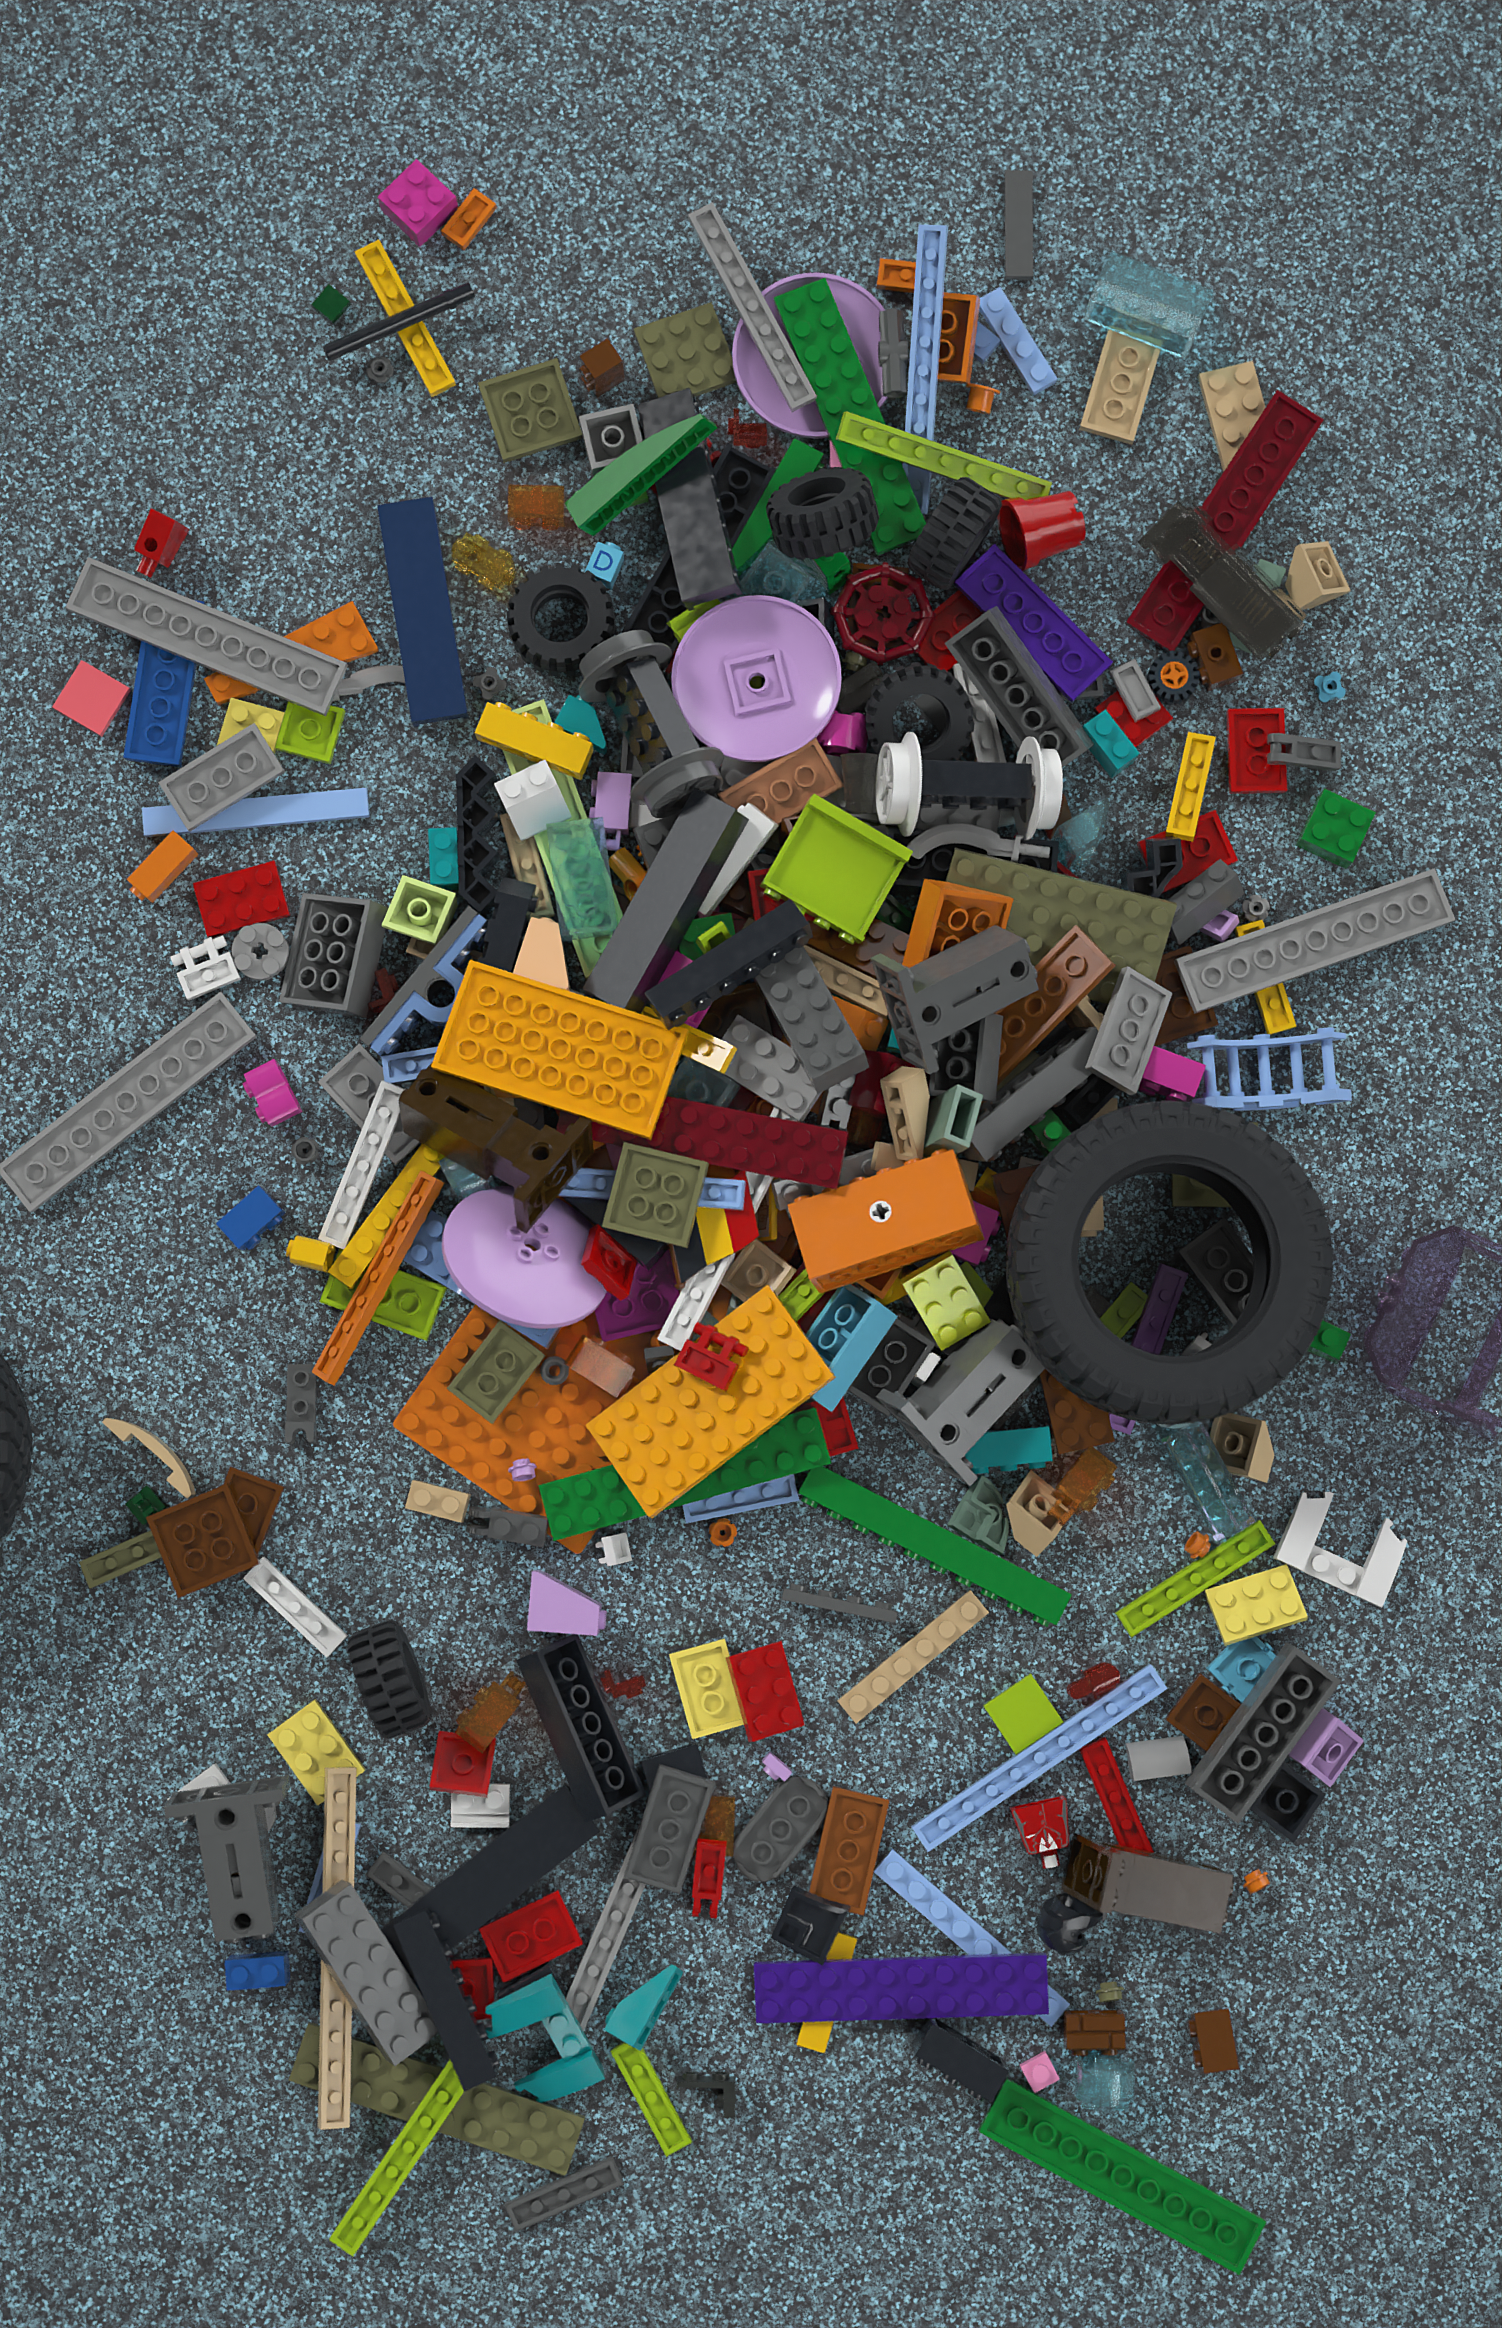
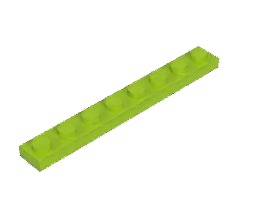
(938, 458)
(398, 2161)

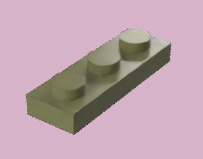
(120, 1559)

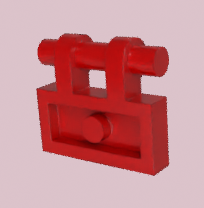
(706, 1364)

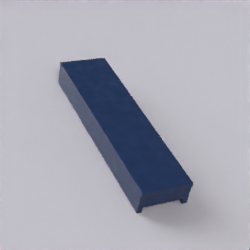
(422, 611)

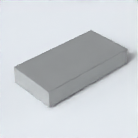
(1134, 690)

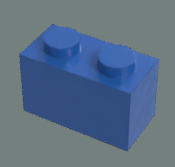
(251, 1219)
(257, 1970)

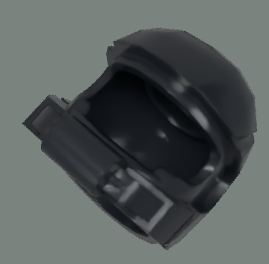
(1062, 1922)

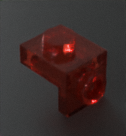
(747, 434)
(388, 986)
(630, 1687)

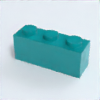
(1011, 1448)

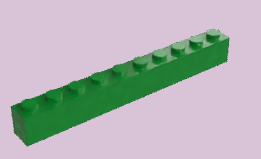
(934, 1543)

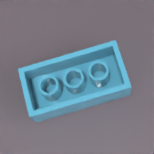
(847, 1337)

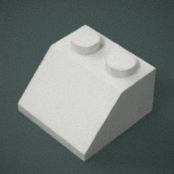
(532, 800)

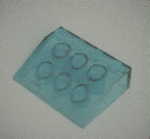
(1148, 304)

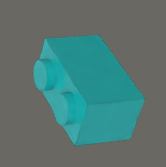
(1110, 745)
(444, 858)

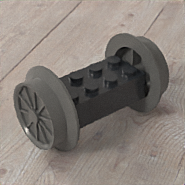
(630, 678)

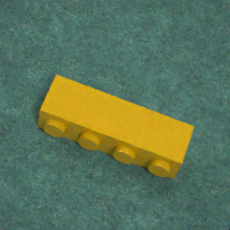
(534, 740)

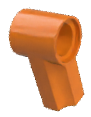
(628, 870)

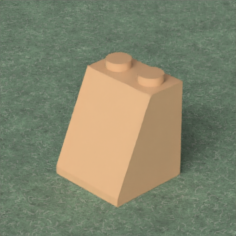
(543, 954)

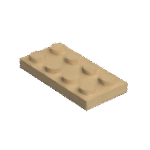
(1119, 388)
(1232, 405)

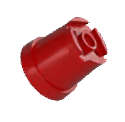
(1040, 527)

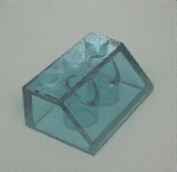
(1081, 836)

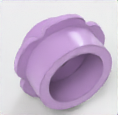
(522, 1470)

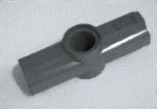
(893, 353)

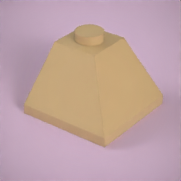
(1315, 576)
(1243, 1446)
(1028, 1514)

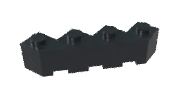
(473, 822)
(1163, 862)
(506, 929)

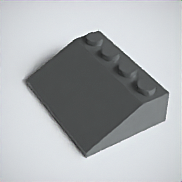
(334, 954)

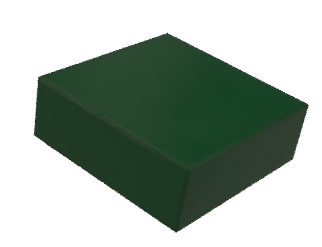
(331, 304)

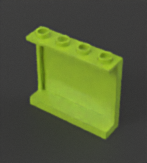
(835, 869)

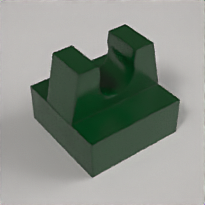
(145, 1504)

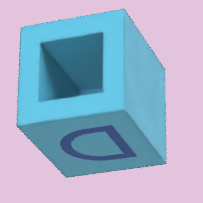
(606, 563)

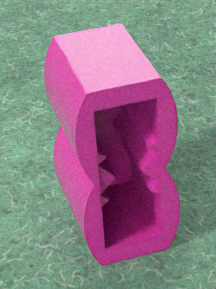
(272, 1093)

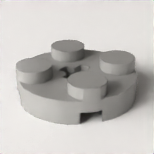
(270, 964)

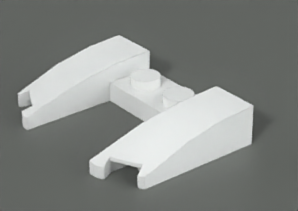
(1366, 1582)

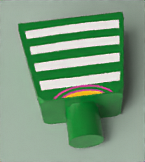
(828, 567)

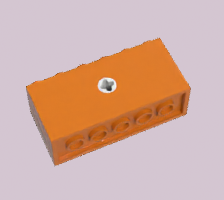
(885, 1221)

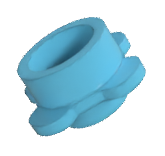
(1328, 694)

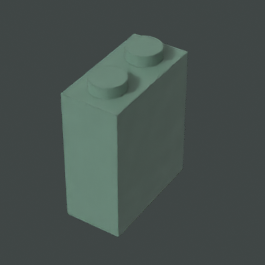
(951, 1120)

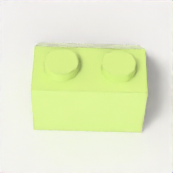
(420, 910)

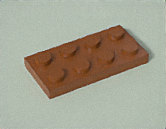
(849, 1847)

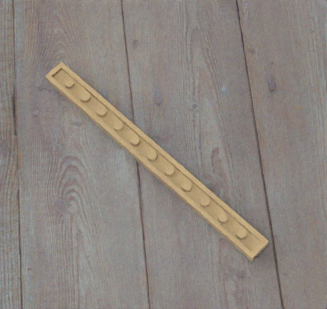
(334, 2007)

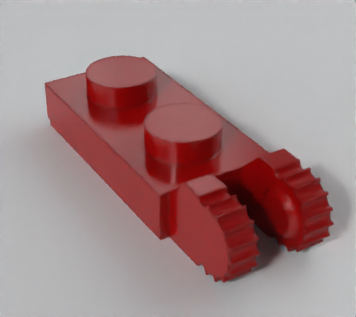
(708, 1874)

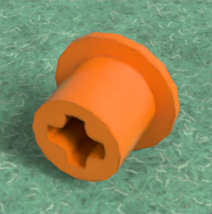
(980, 398)

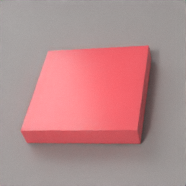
(91, 698)

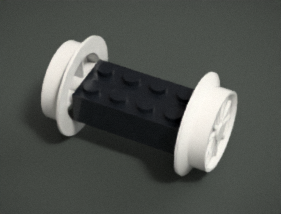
(1027, 787)

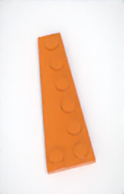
(336, 634)

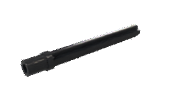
(447, 300)

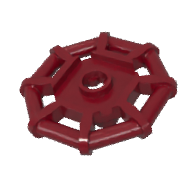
(876, 599)

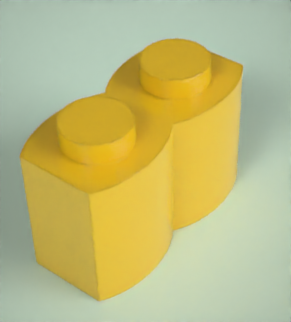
(311, 1253)

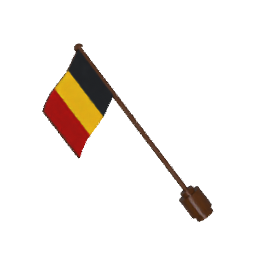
(715, 1236)

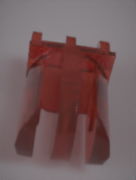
(1095, 1681)

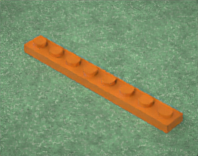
(377, 1278)

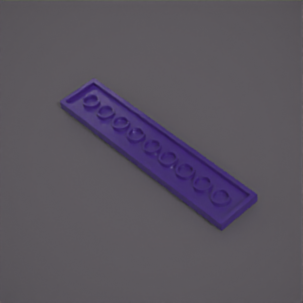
(901, 1988)

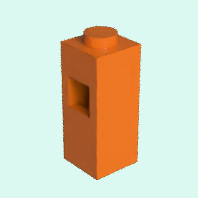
(161, 867)

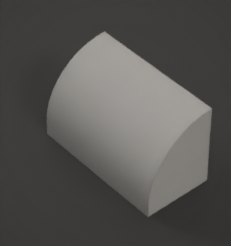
(1158, 1758)

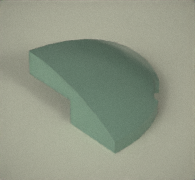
(981, 1517)

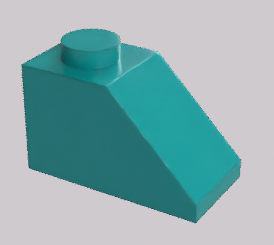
(582, 718)

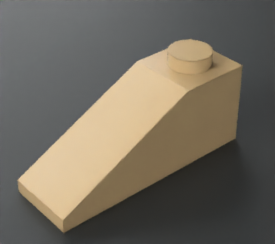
(907, 1109)

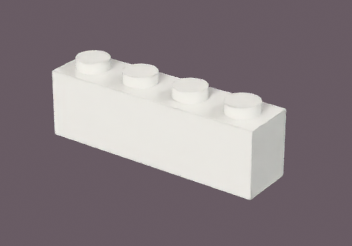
(750, 842)

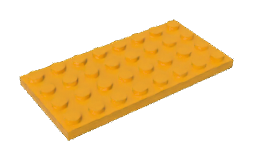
(559, 1049)
(682, 1428)

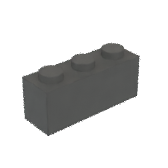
(1204, 900)

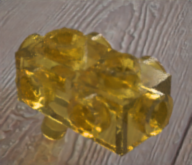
(492, 565)

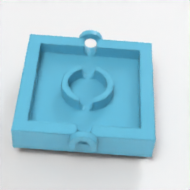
(1241, 1666)

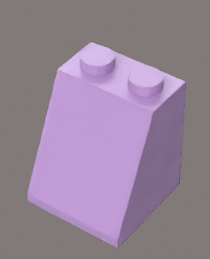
(562, 1608)

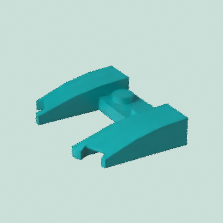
(545, 2002)

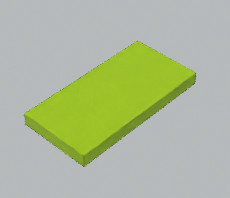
(407, 1306)

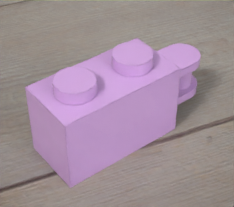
(612, 804)

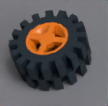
(1177, 669)

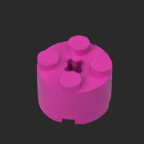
(844, 734)

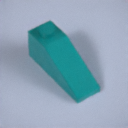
(639, 2011)

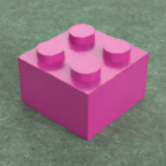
(418, 203)
(1171, 1076)

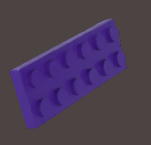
(1050, 636)

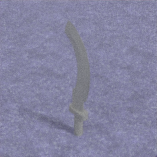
(369, 677)
(974, 836)

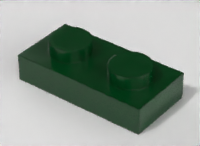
(895, 914)

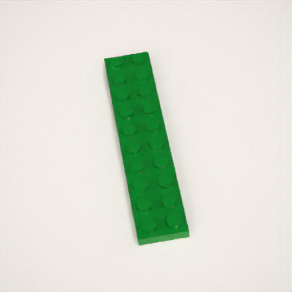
(842, 386)
(603, 1498)
(1122, 2176)

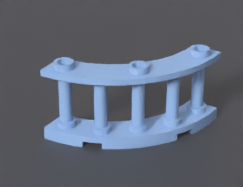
(1266, 1097)

